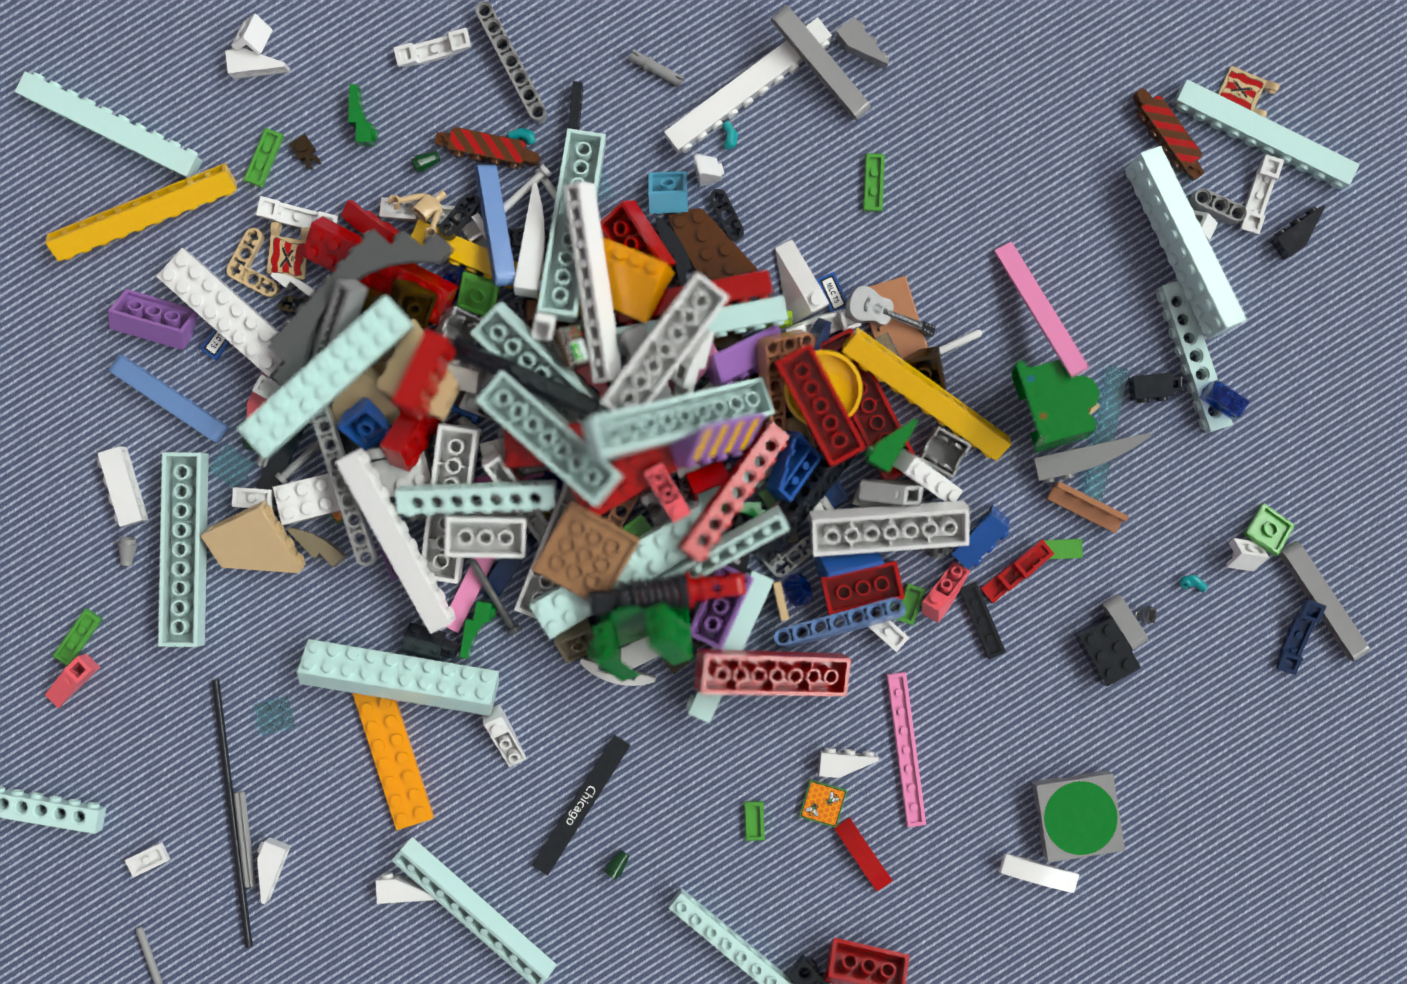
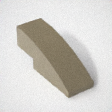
(318, 545)

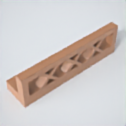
(1086, 507)

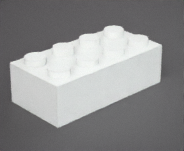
(485, 536)

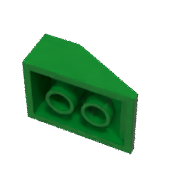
(885, 452)

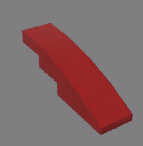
(366, 220)
(1017, 571)

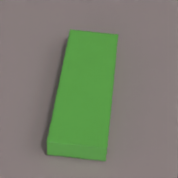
(264, 157)
(873, 182)
(77, 637)

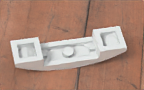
(433, 50)
(1260, 193)
(289, 214)
(289, 282)
(838, 318)
(593, 668)

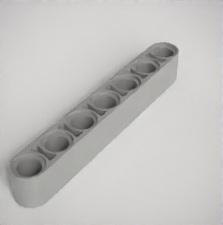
(510, 54)
(820, 62)
(1318, 590)

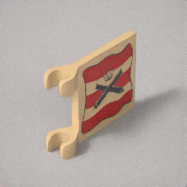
(1246, 89)
(286, 253)

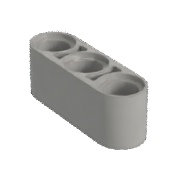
(1226, 205)
(1126, 621)

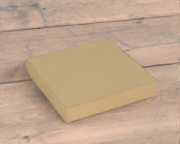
(780, 600)

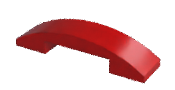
(863, 854)

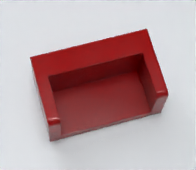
(706, 478)

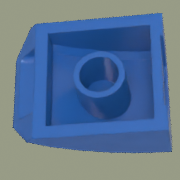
(364, 424)

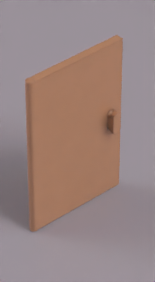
(904, 336)

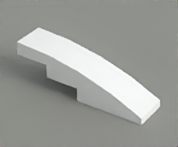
(406, 214)
(1038, 873)

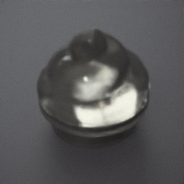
(1147, 614)

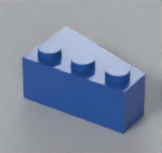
(792, 467)
(983, 538)

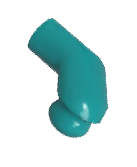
(523, 133)
(732, 136)
(1191, 581)

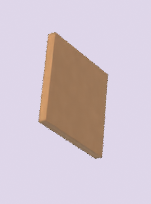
(585, 552)

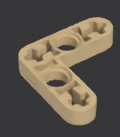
(246, 271)

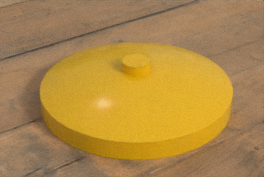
(843, 377)

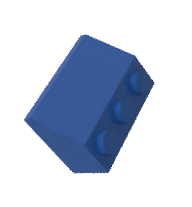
(839, 564)

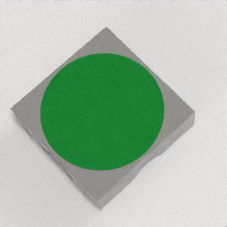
(1078, 816)

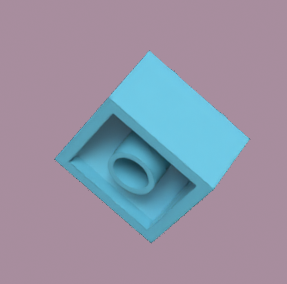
(668, 192)

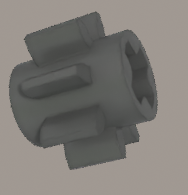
(938, 552)

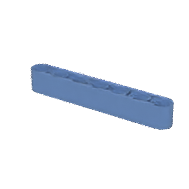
(495, 225)
(168, 398)
(848, 626)

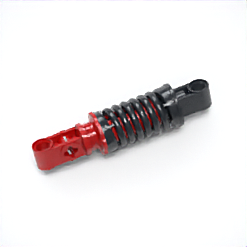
(676, 591)

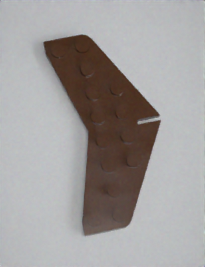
(711, 254)

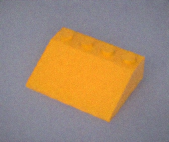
(635, 280)

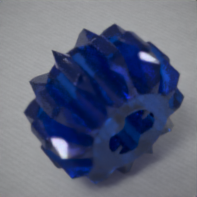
(797, 589)

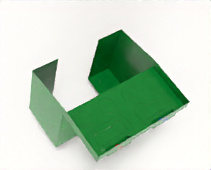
(1057, 403)
(665, 629)

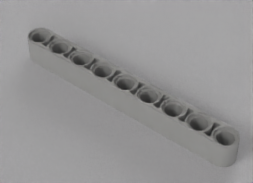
(342, 493)

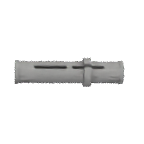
(656, 68)

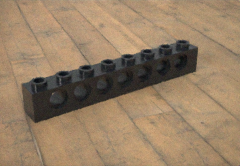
(804, 501)

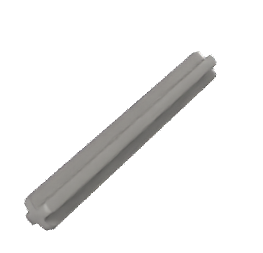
(244, 839)

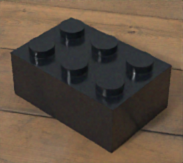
(1107, 650)

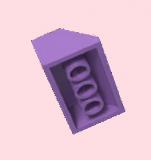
(153, 319)
(737, 361)
(718, 614)

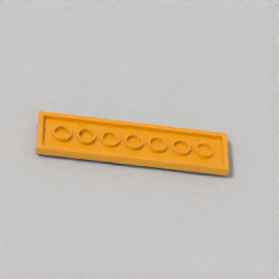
(394, 760)

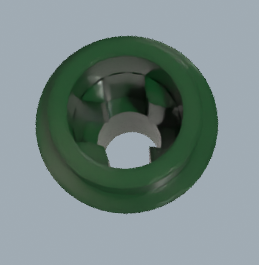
(425, 161)
(616, 865)

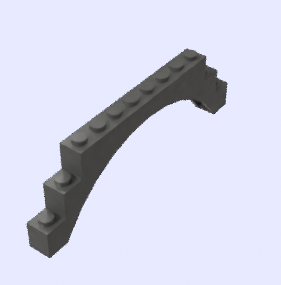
(371, 255)

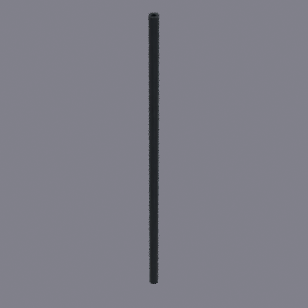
(231, 811)

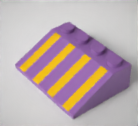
(716, 441)

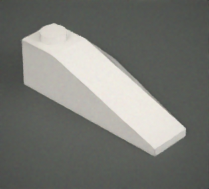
(798, 284)

